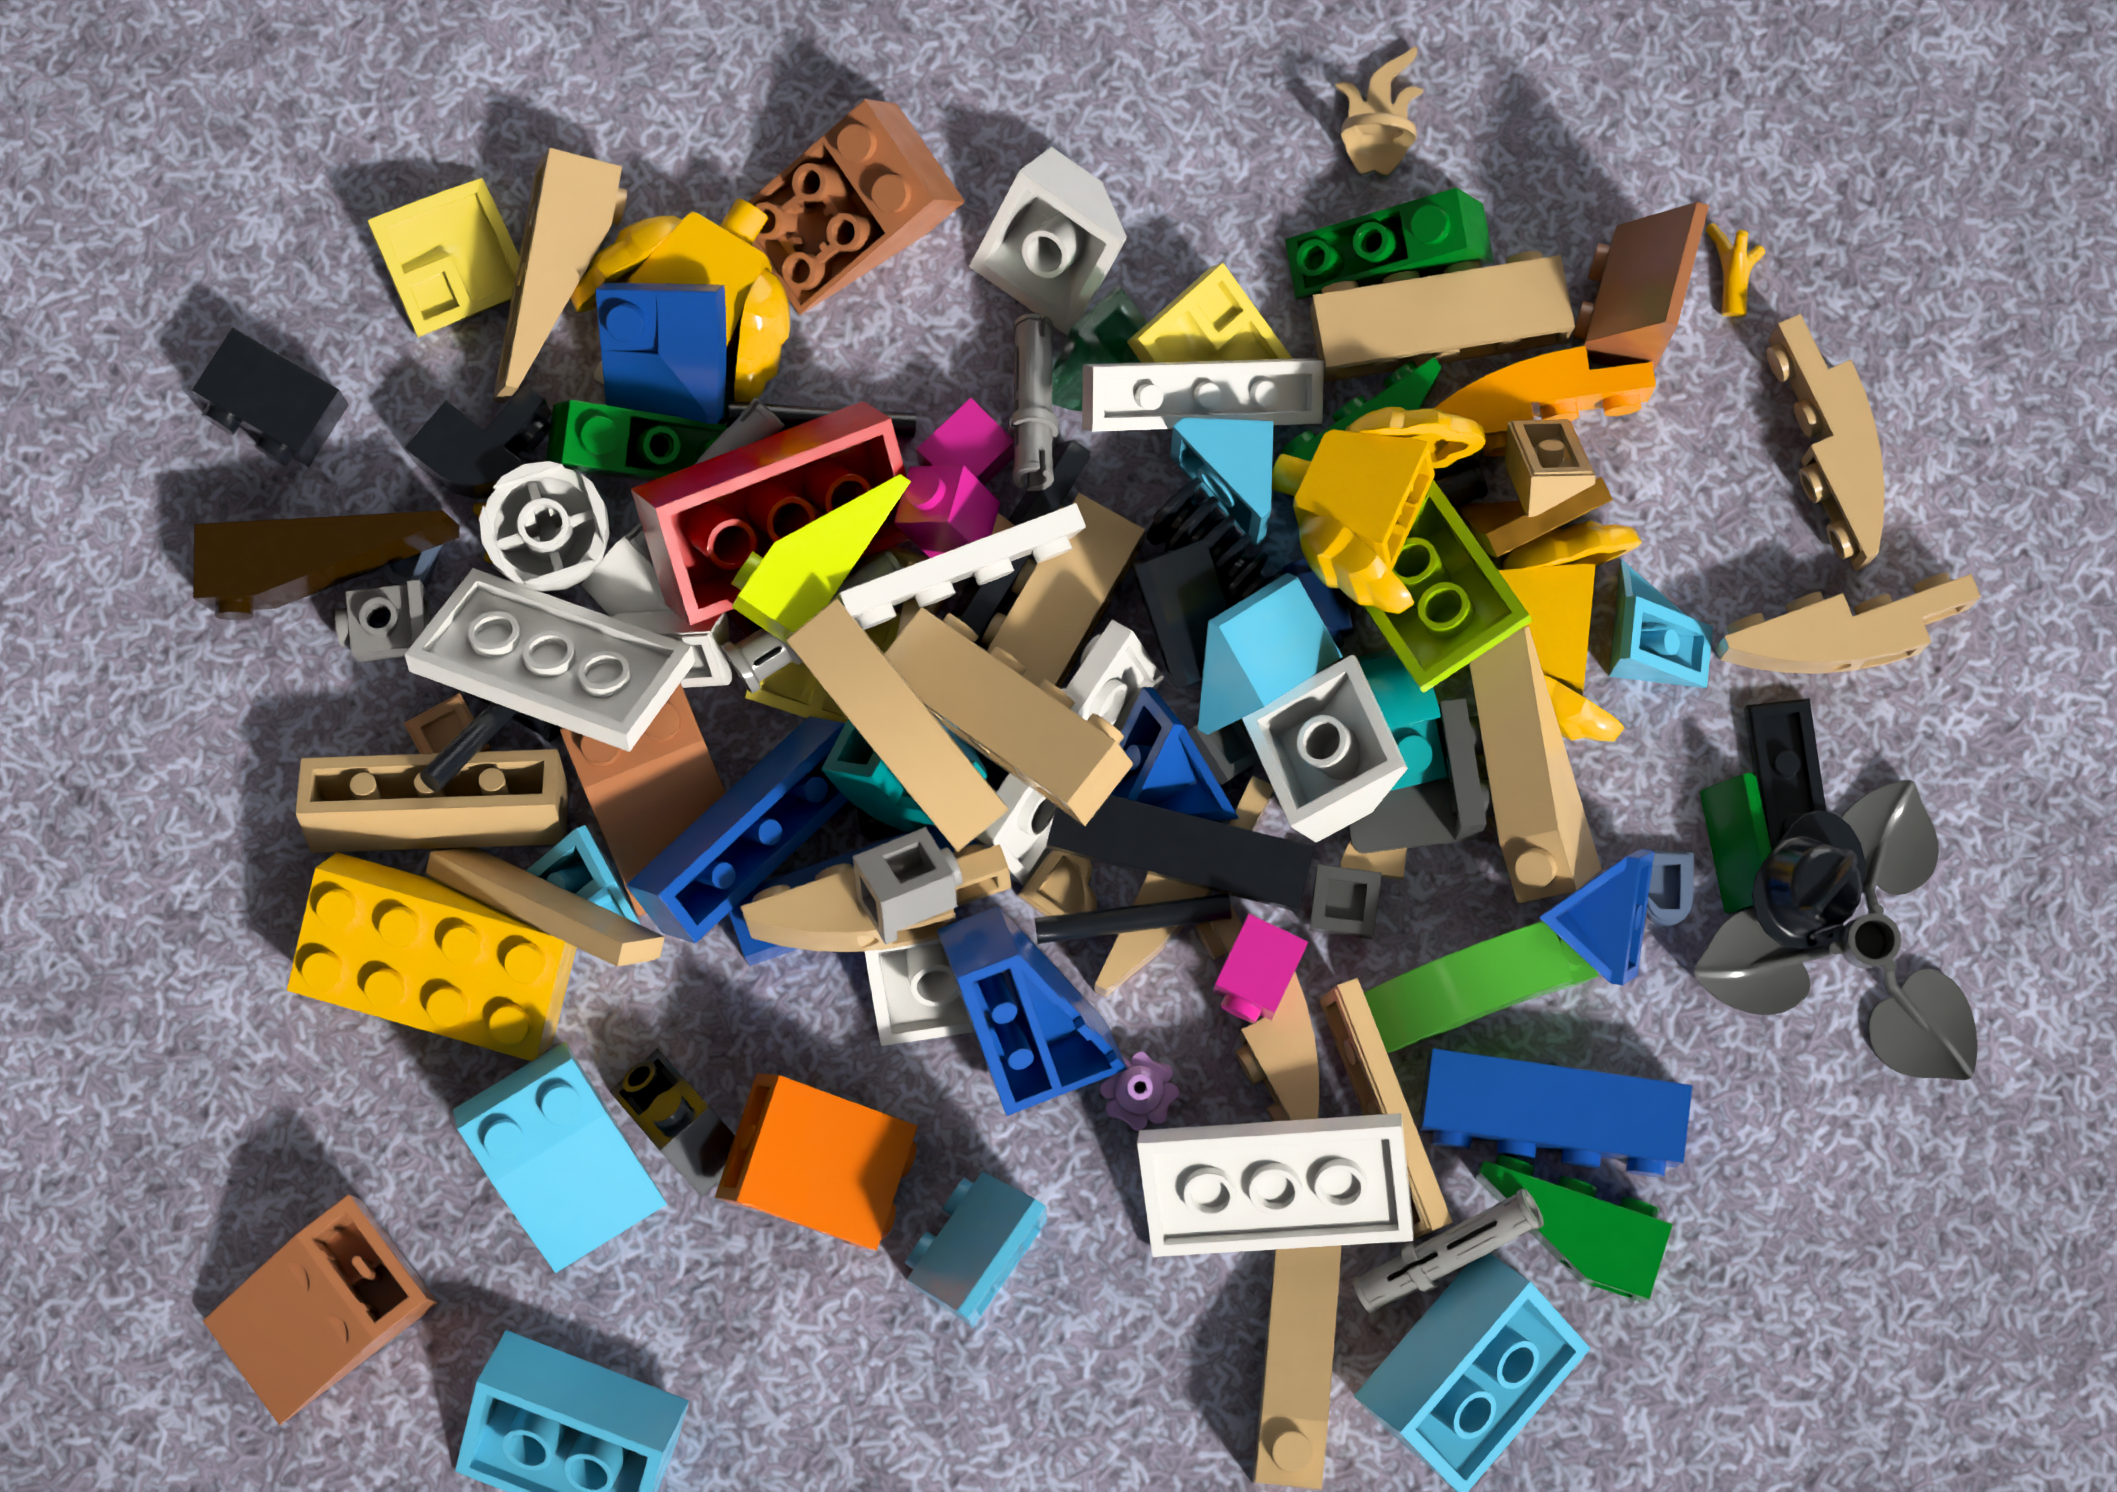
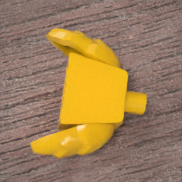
(704, 253)
(1366, 493)
(1556, 587)

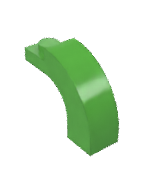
(1474, 984)

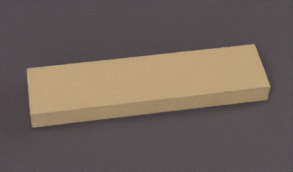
(545, 906)
(1381, 1094)

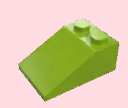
(1457, 597)

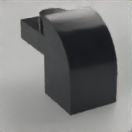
(474, 459)

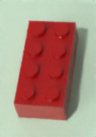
(741, 502)

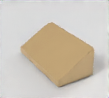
(1546, 463)

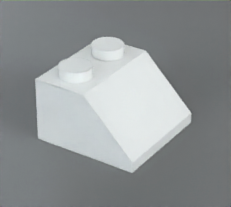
(1327, 750)

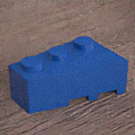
(1025, 1013)

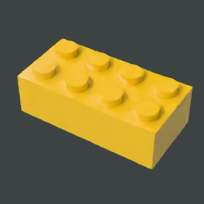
(429, 958)

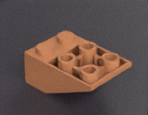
(851, 203)
(319, 1308)

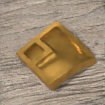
(1506, 526)

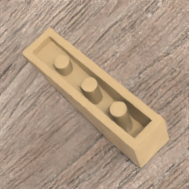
(565, 224)
(1530, 774)
(1298, 1368)

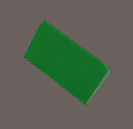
(1736, 837)

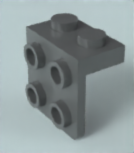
(1436, 810)

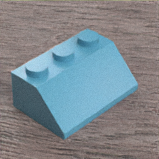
(1472, 1371)
(566, 1424)

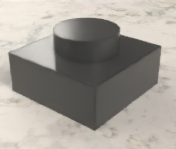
(1226, 750)
(1345, 901)

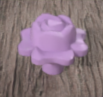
(1140, 1092)

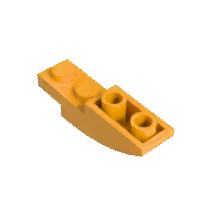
(1549, 387)

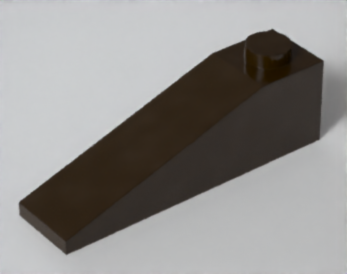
(284, 560)

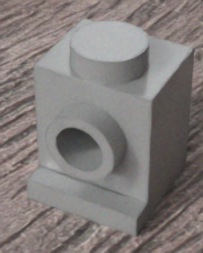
(409, 617)
(906, 882)

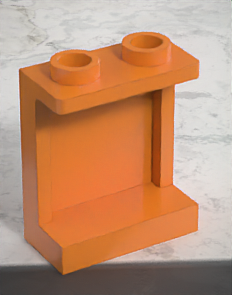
(818, 1161)

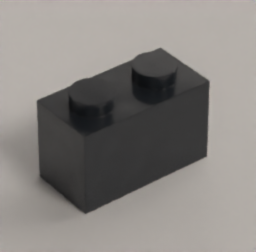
(270, 399)

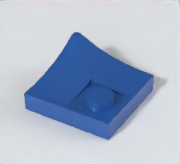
(664, 348)

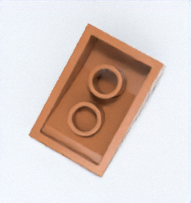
(1640, 287)
(653, 790)

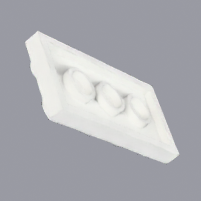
(550, 659)
(1106, 684)
(1276, 1185)

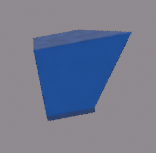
(1167, 764)
(1608, 917)

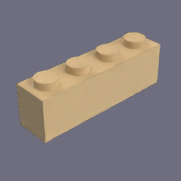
(1442, 316)
(1066, 595)
(1008, 717)
(386, 805)

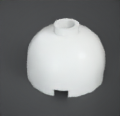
(545, 526)

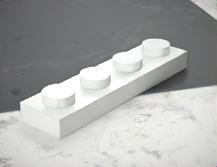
(1164, 392)
(985, 559)

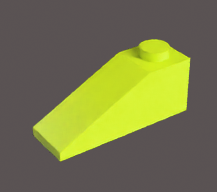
(812, 562)

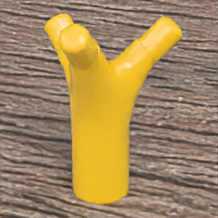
(1736, 269)

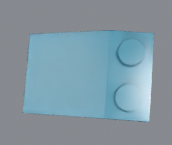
(558, 1157)
(976, 1247)

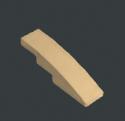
(897, 724)
(1138, 948)

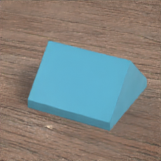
(1232, 463)
(1261, 652)

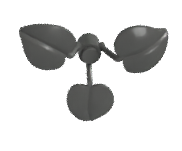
(1927, 1021)

